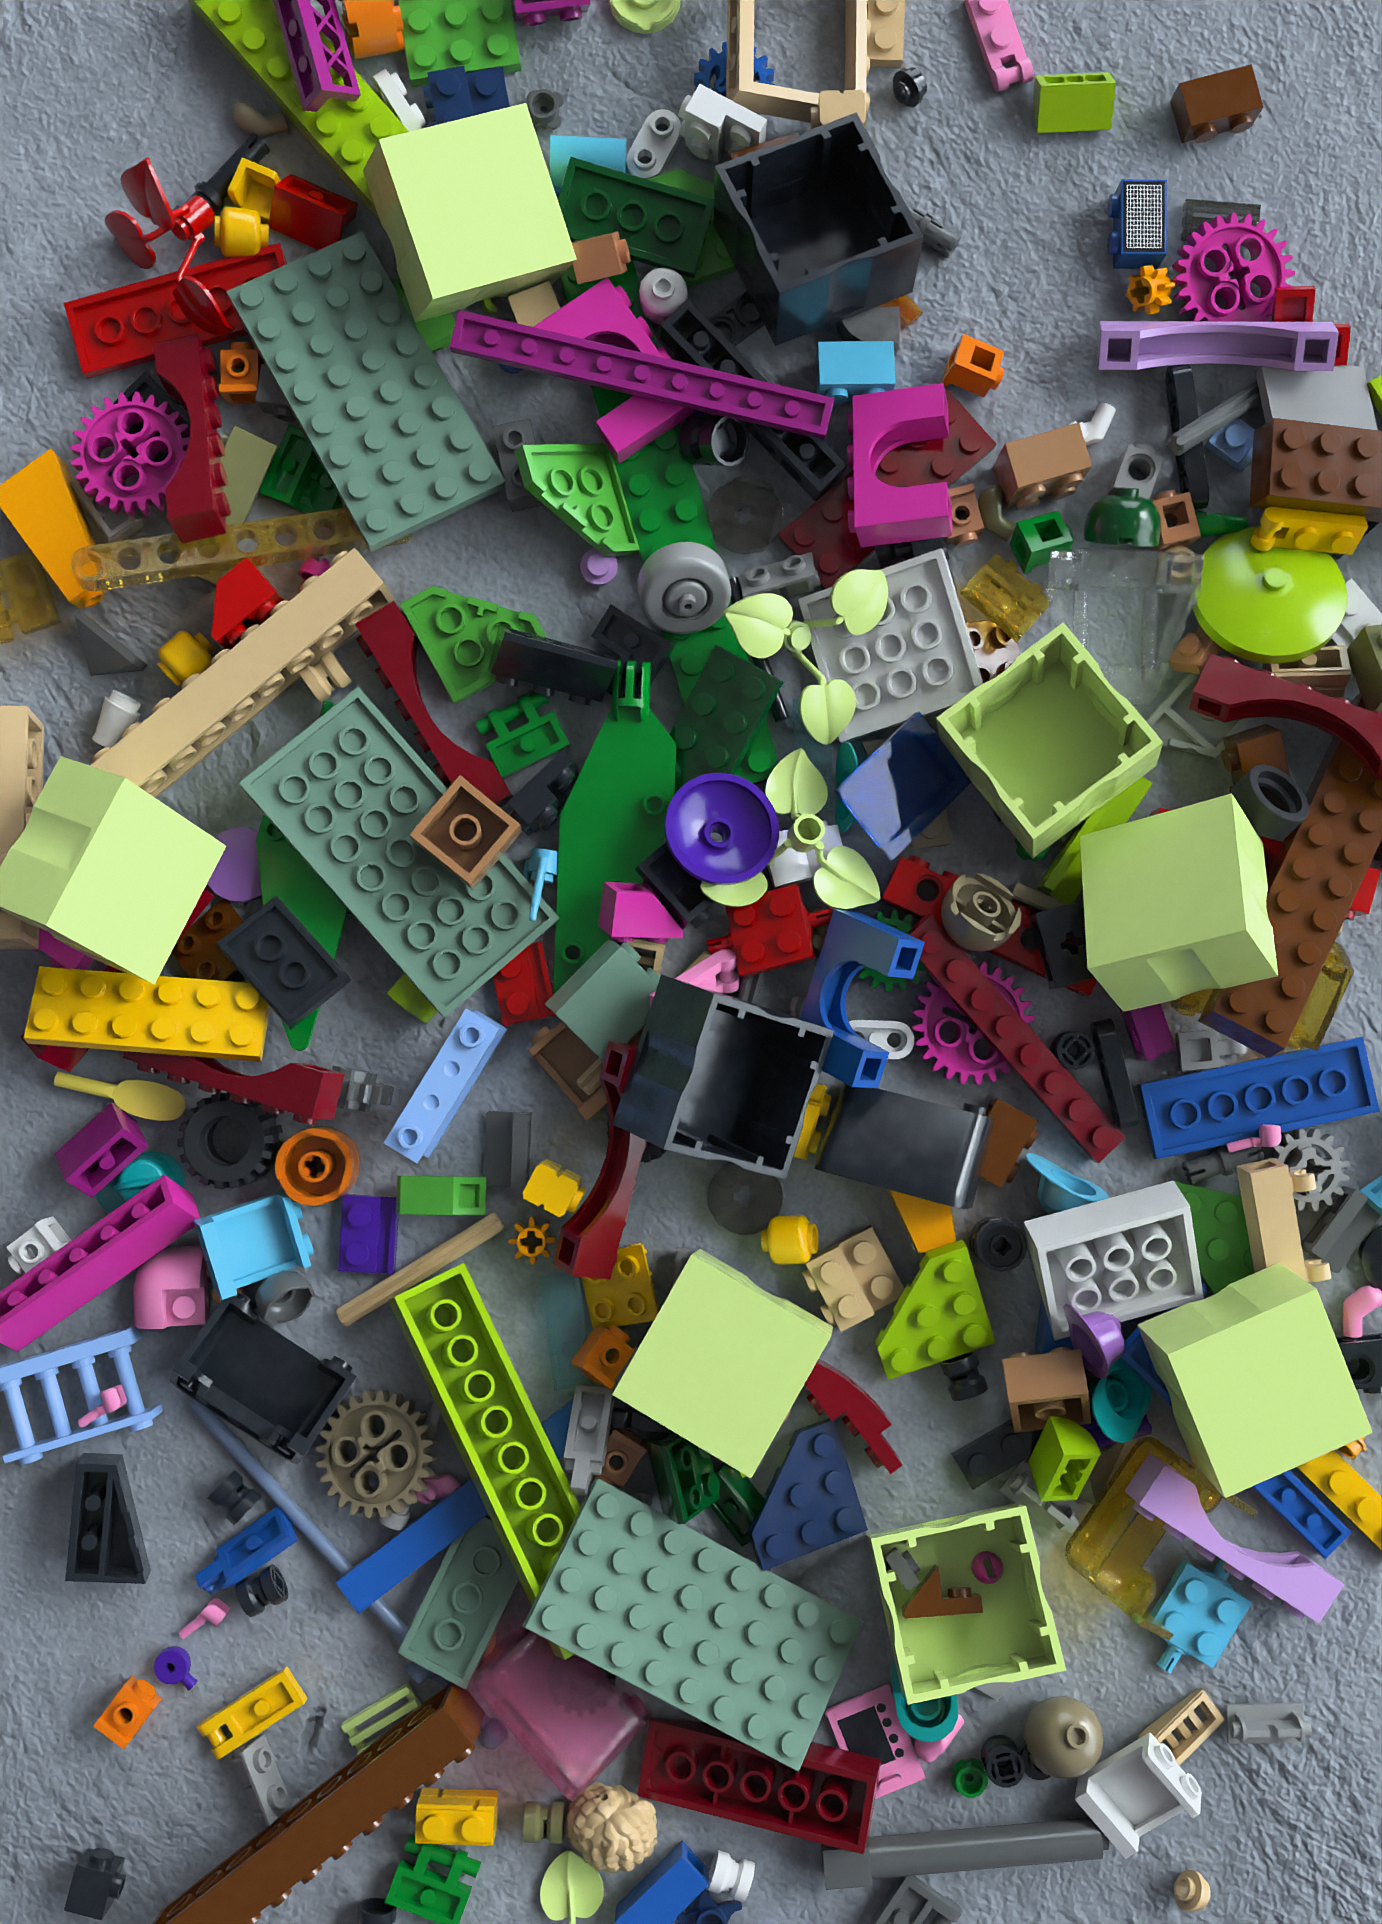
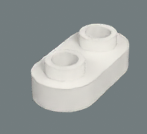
(392, 92)
(654, 144)
(878, 1032)

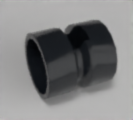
(713, 440)
(998, 1243)

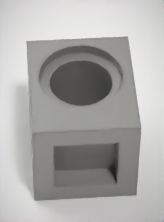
(1146, 461)

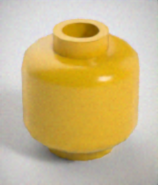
(239, 232)
(184, 656)
(790, 1239)

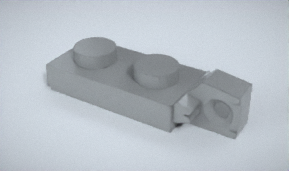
(588, 1435)

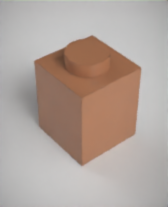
(600, 257)

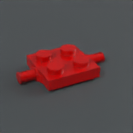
(771, 932)

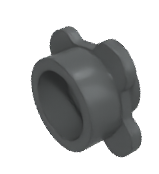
(545, 98)

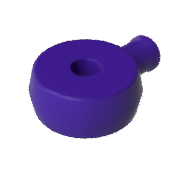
(179, 1673)

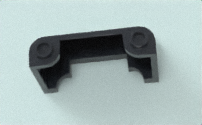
(907, 1145)
(261, 1379)

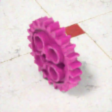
(1264, 269)
(112, 429)
(958, 1053)

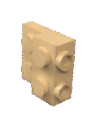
(853, 1279)

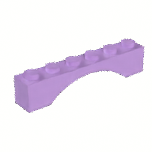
(1265, 344)
(1289, 1575)

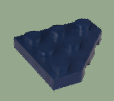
(807, 1500)

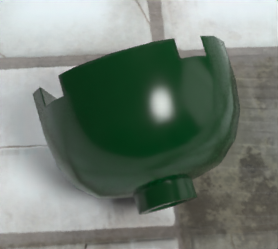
(1123, 520)

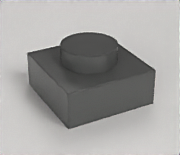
(904, 1567)

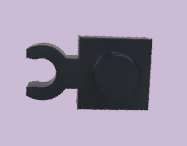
(633, 1418)

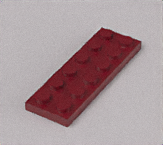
(825, 524)

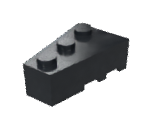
(104, 1525)

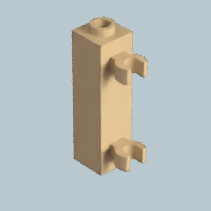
(1272, 1217)

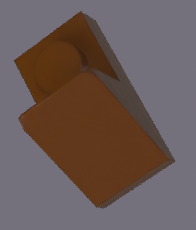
(929, 1602)

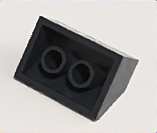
(551, 665)

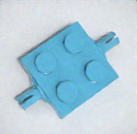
(1199, 1612)

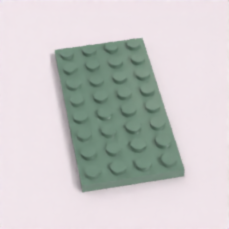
(366, 391)
(347, 805)
(693, 1624)

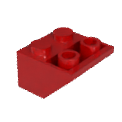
(241, 601)

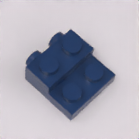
(464, 94)

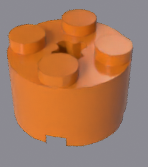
(372, 27)
(300, 1178)

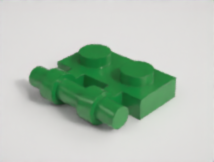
(526, 744)
(430, 1893)

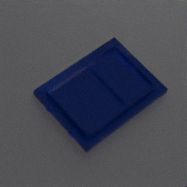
(903, 786)

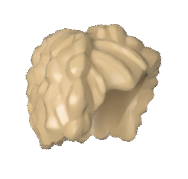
(611, 1827)

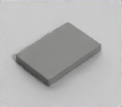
(1317, 396)

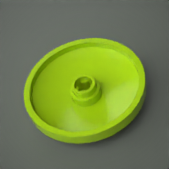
(1269, 602)

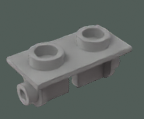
(794, 573)
(1054, 1515)
(1267, 1723)
(267, 1791)

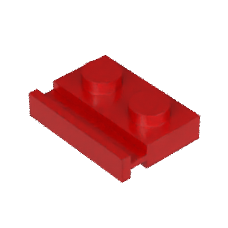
(524, 986)

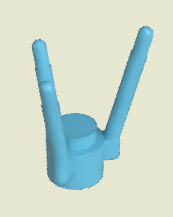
(542, 869)

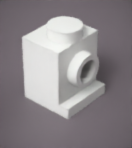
(46, 1236)

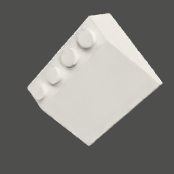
(1116, 1256)

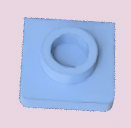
(1233, 444)

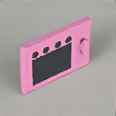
(872, 1728)

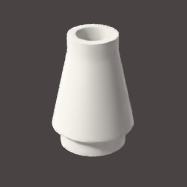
(116, 715)

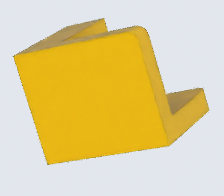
(253, 188)

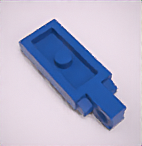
(247, 1551)

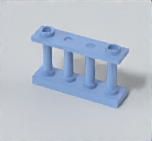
(446, 1085)
(80, 1356)

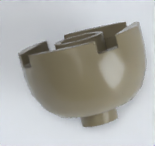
(979, 913)
(1063, 1737)

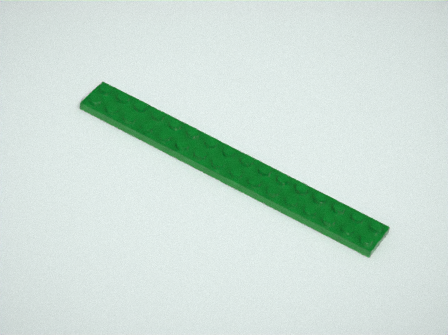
(670, 510)

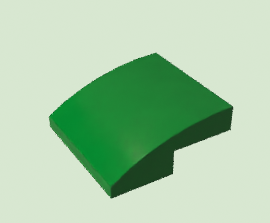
(298, 477)

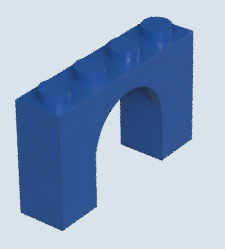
(850, 945)
(665, 1889)

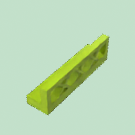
(1064, 875)

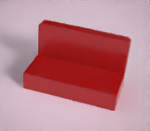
(309, 212)

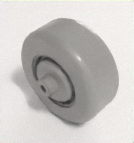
(684, 588)

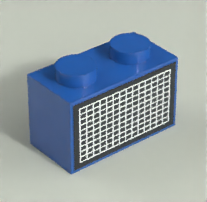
(1138, 223)

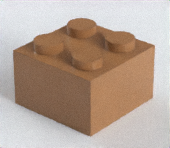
(1042, 466)
(466, 832)
(1046, 1387)

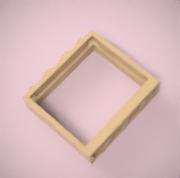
(779, 100)

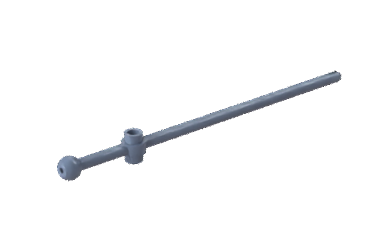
(492, 1729)

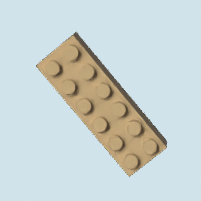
(19, 788)

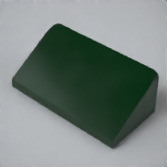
(737, 1502)

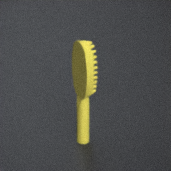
(135, 1097)

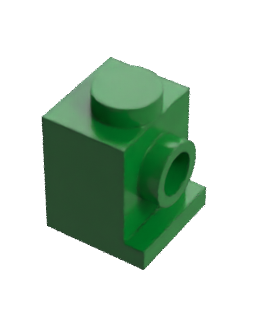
(1037, 536)

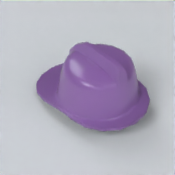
(1097, 1337)

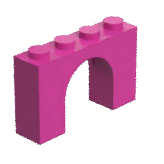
(604, 317)
(879, 425)

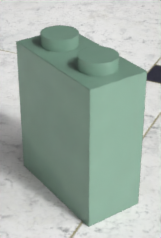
(606, 997)

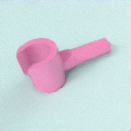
(1268, 1137)
(111, 1399)
(213, 1612)

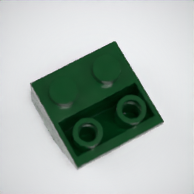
(682, 1476)

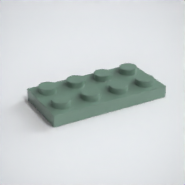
(462, 1606)

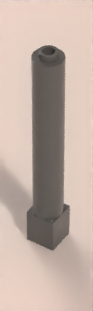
(963, 1851)

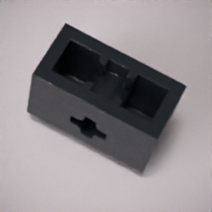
(1051, 929)

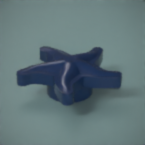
(709, 1911)

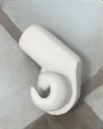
(1096, 428)

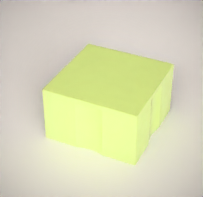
(469, 210)
(1049, 740)
(107, 869)
(1177, 904)
(723, 1362)
(1255, 1379)
(958, 1652)

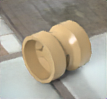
(325, 677)

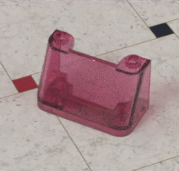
(558, 1709)

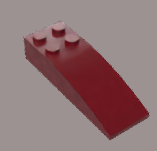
(723, 1777)

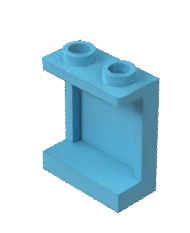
(253, 1242)

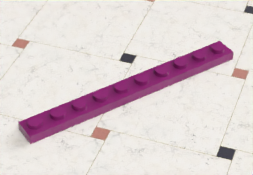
(641, 374)

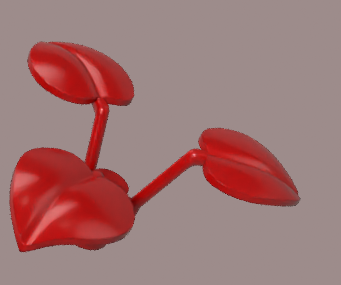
(185, 223)

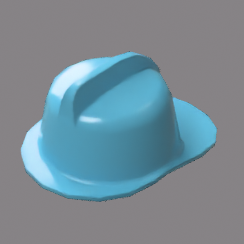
(1060, 1189)

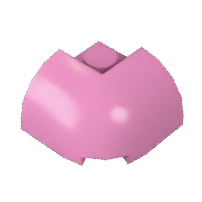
(172, 1289)

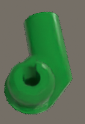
(1219, 523)

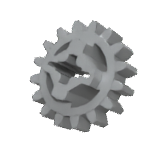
(1302, 1154)

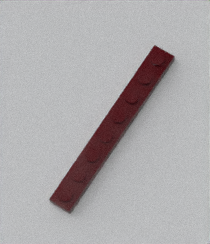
(1015, 1041)

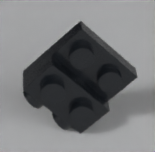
(535, 803)
(676, 888)

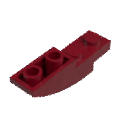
(836, 1394)

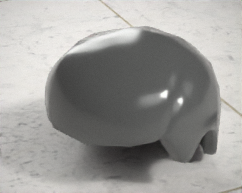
(283, 1297)

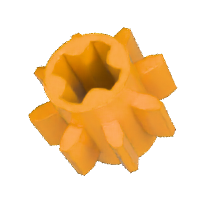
(1149, 289)
(525, 1247)

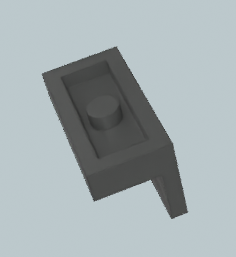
(507, 1149)
(1341, 1229)

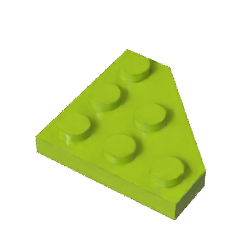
(936, 1314)

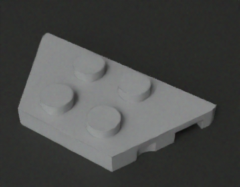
(1187, 729)

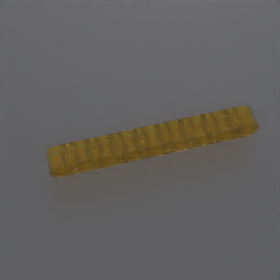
(193, 564)

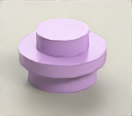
(597, 568)

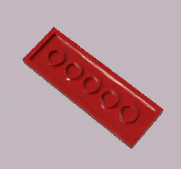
(124, 323)

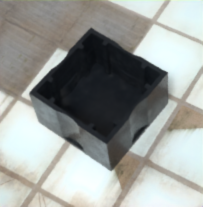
(816, 229)
(722, 1078)

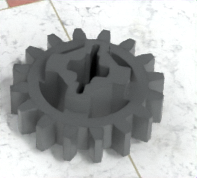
(362, 1090)

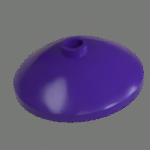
(733, 810)

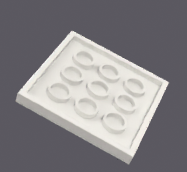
(910, 659)

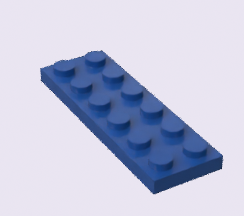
(1234, 1099)

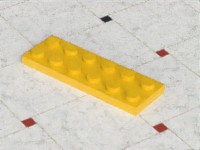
(145, 1017)

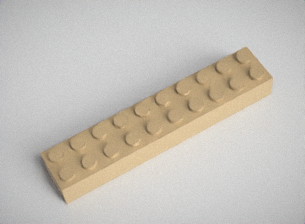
(247, 676)

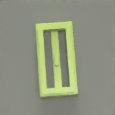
(357, 1737)

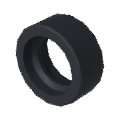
(1288, 801)

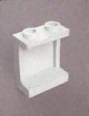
(1136, 1792)

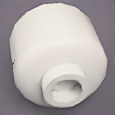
(662, 294)

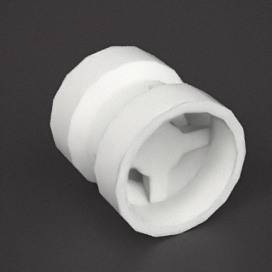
(731, 1876)

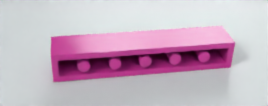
(94, 1261)

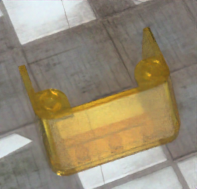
(1118, 1540)

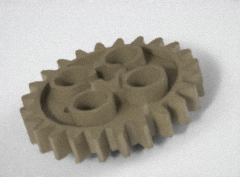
(396, 1481)

